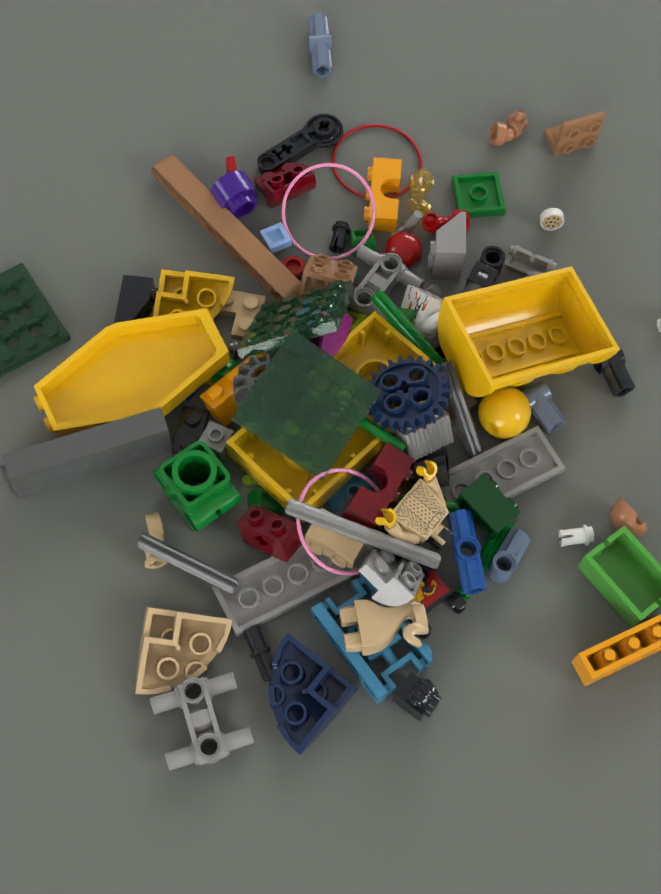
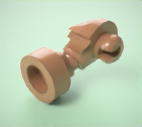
(504, 133)

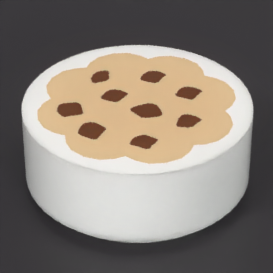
(551, 219)

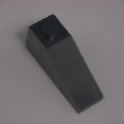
(135, 298)

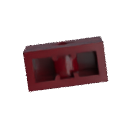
(269, 532)

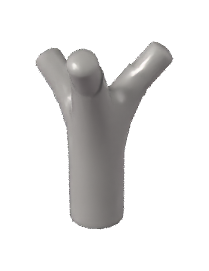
(409, 225)

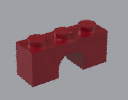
(390, 470)

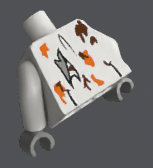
(427, 307)

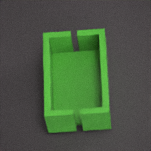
(625, 576)

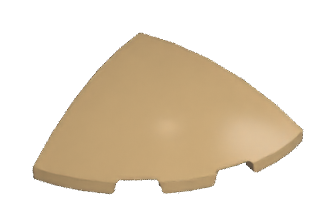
(177, 647)

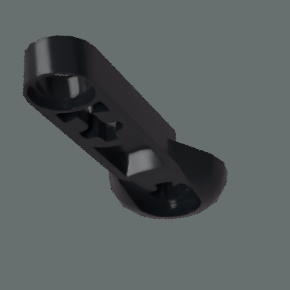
(303, 141)

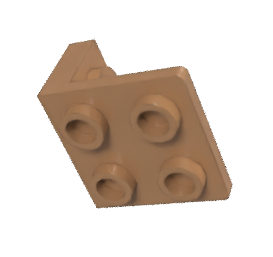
(575, 134)
(322, 271)

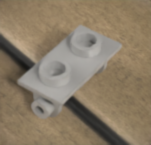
(526, 262)

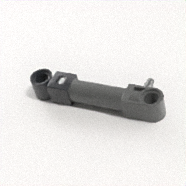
(482, 275)

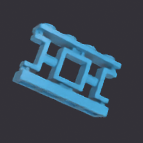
(354, 660)

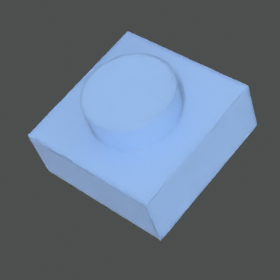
(276, 238)

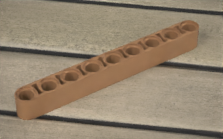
(226, 229)

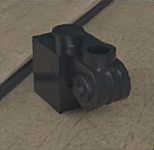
(417, 696)

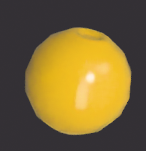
(504, 412)

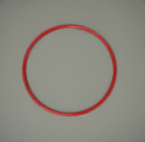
(370, 126)

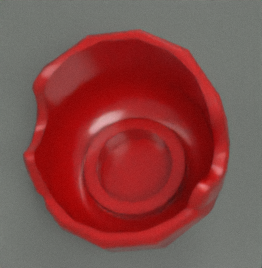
(406, 246)

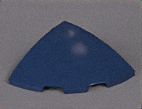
(305, 693)

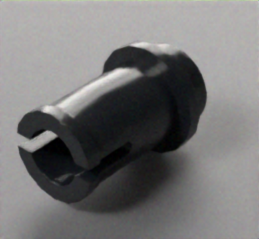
(340, 232)

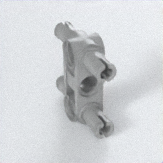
(380, 278)
(201, 721)

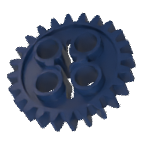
(408, 393)

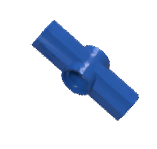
(469, 567)

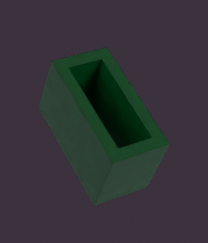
(488, 506)

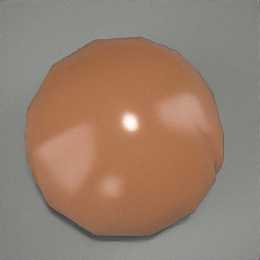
(623, 514)

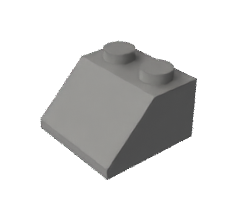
(448, 250)

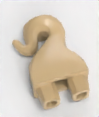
(380, 624)

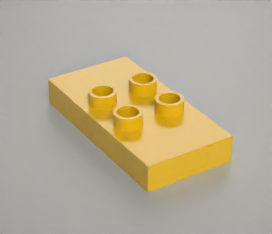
(363, 351)

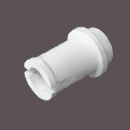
(576, 536)

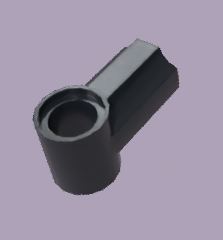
(616, 374)

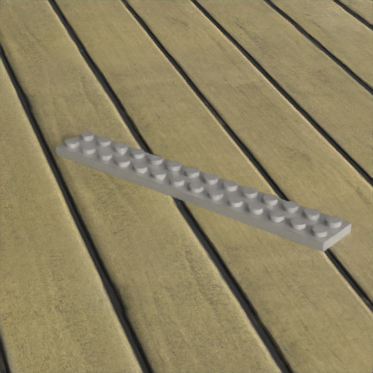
(280, 586)

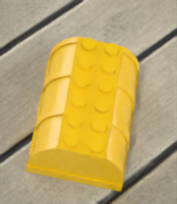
(522, 331)

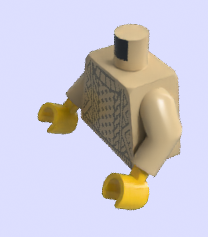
(419, 511)

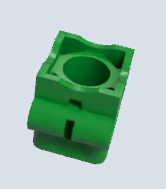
(199, 503)

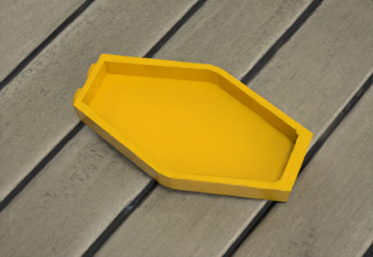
(132, 371)

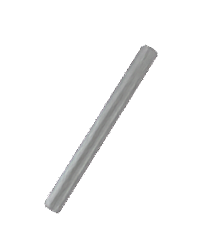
(362, 533)

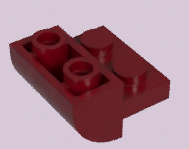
(275, 183)

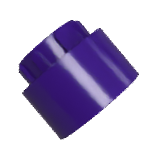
(235, 193)

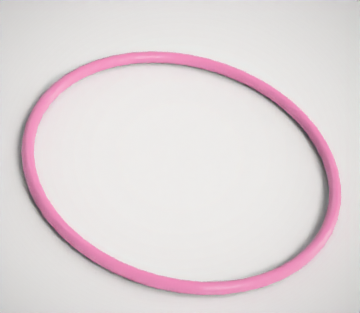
(349, 170)
(299, 525)

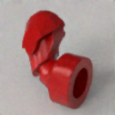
(432, 223)

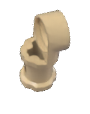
(156, 530)

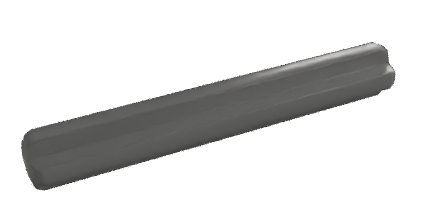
(462, 411)
(187, 562)

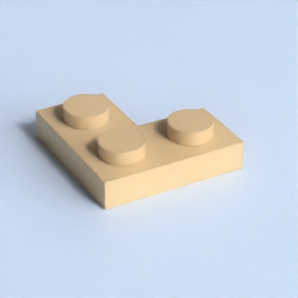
(244, 308)

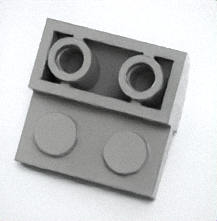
(394, 581)

